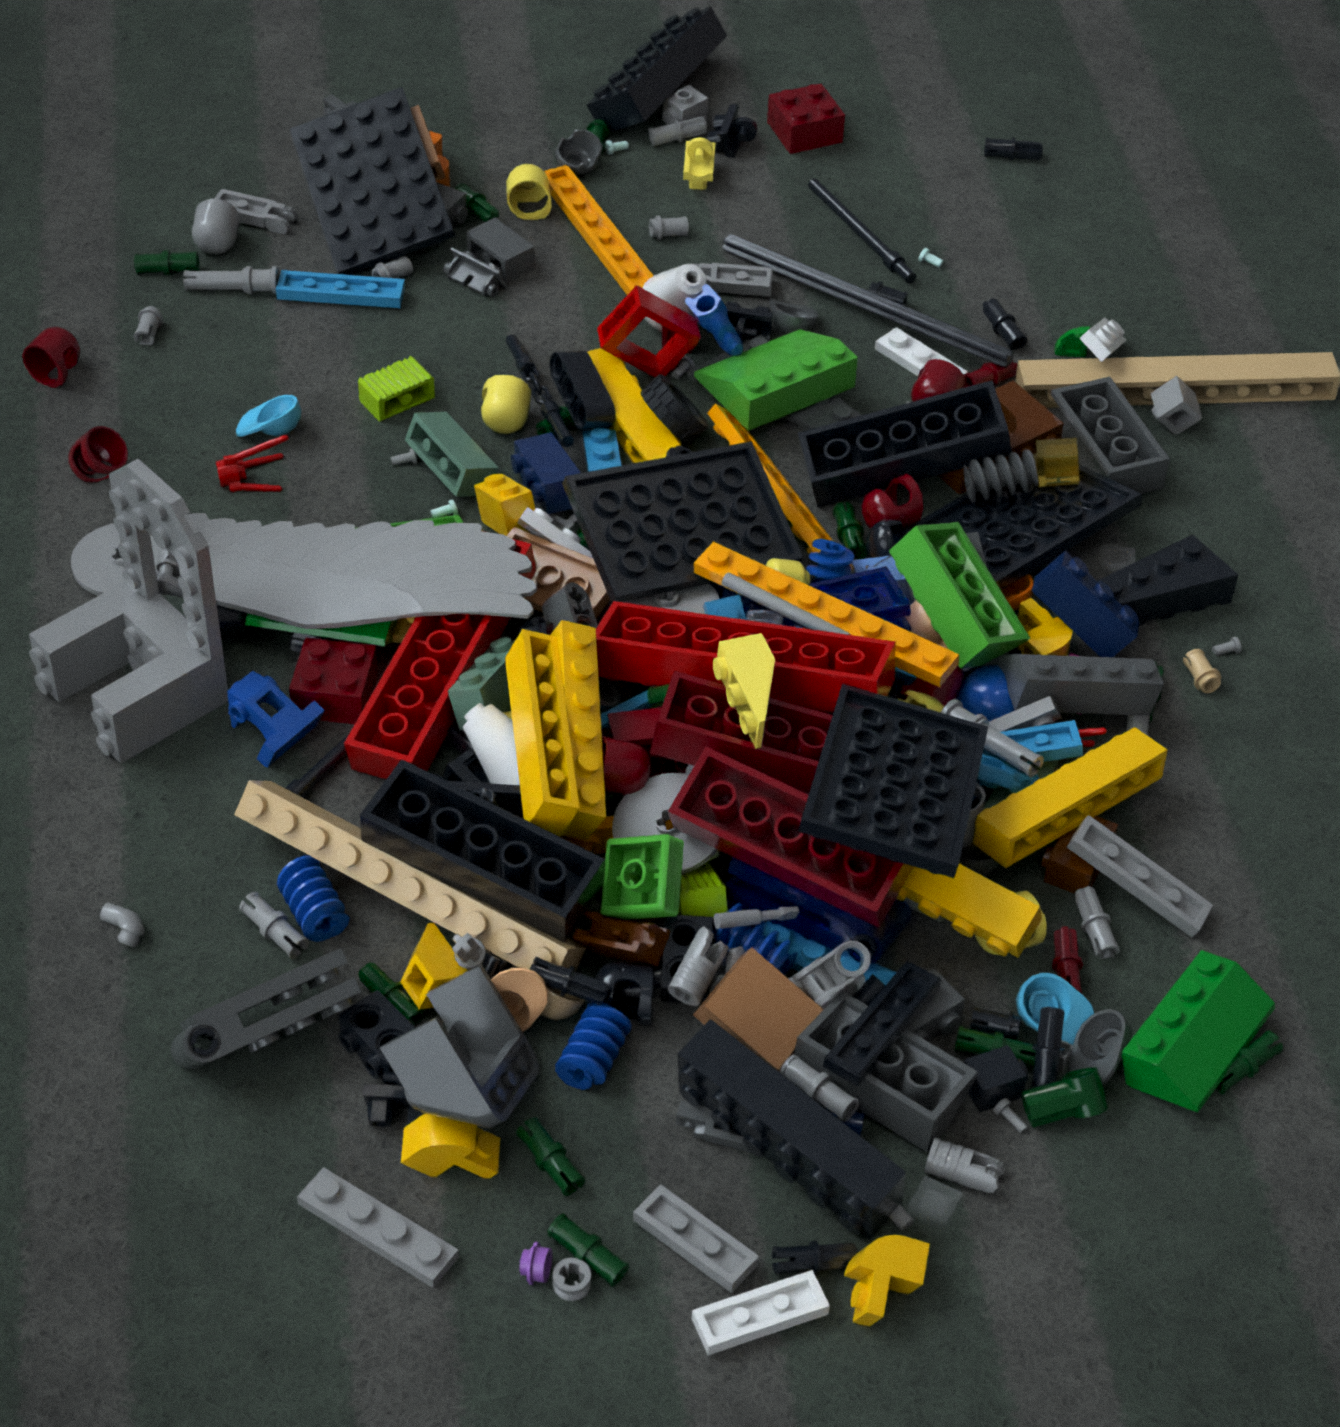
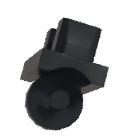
(731, 131)
(750, 322)
(383, 1099)

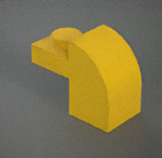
(1046, 633)
(437, 1143)
(885, 1264)

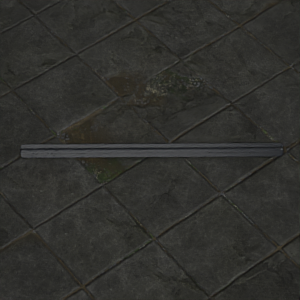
(869, 301)

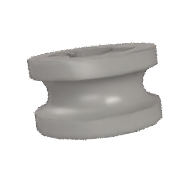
(578, 1290)

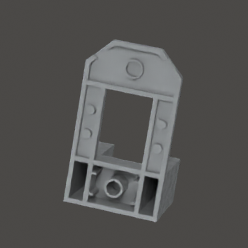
(173, 656)

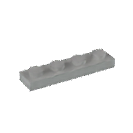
(1140, 876)
(378, 1227)

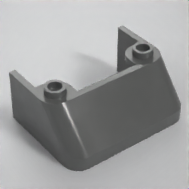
(472, 1067)

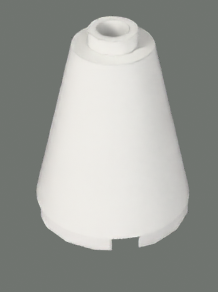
(675, 287)
(493, 742)

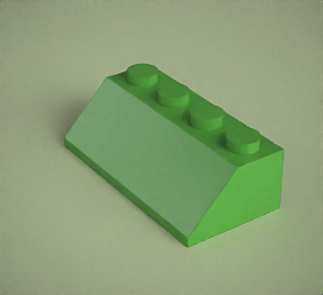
(958, 593)

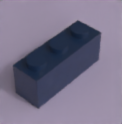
(542, 469)
(1086, 605)

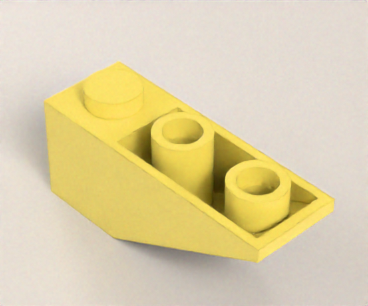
(747, 673)

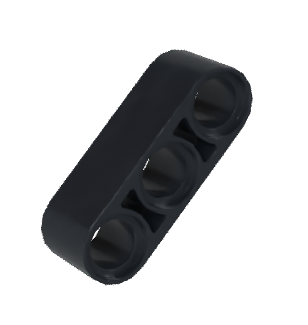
(582, 389)

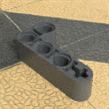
(573, 605)

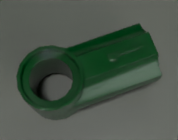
(1076, 1095)

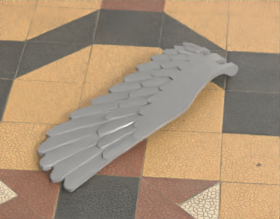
(359, 574)

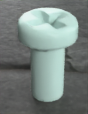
(611, 147)
(930, 258)
(445, 510)

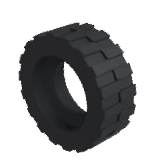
(674, 409)

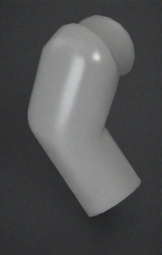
(125, 919)

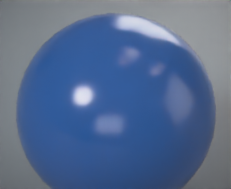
(986, 693)

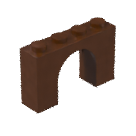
(1026, 424)

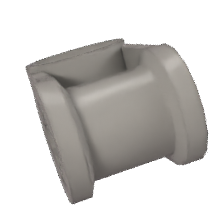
(831, 973)

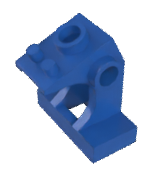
(283, 728)

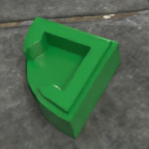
(1070, 344)

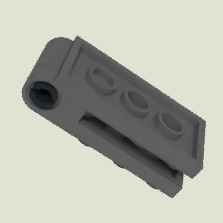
(223, 1033)

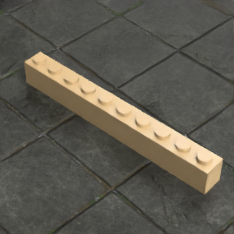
(1209, 376)
(341, 847)

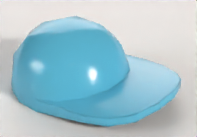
(273, 417)
(1053, 991)

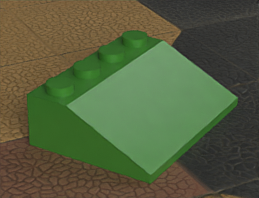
(780, 377)

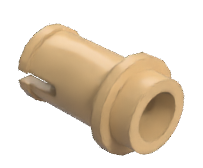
(1204, 675)

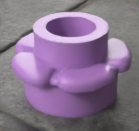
(536, 1263)

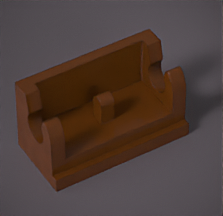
(623, 939)

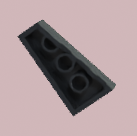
(1173, 581)

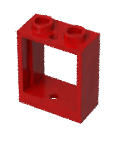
(630, 313)

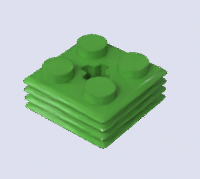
(642, 877)

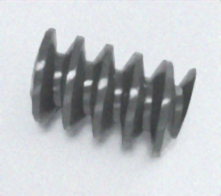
(1000, 474)

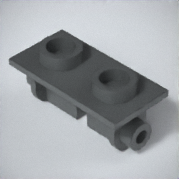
(485, 277)

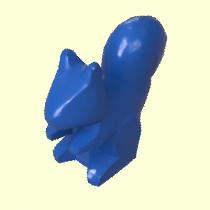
(713, 317)

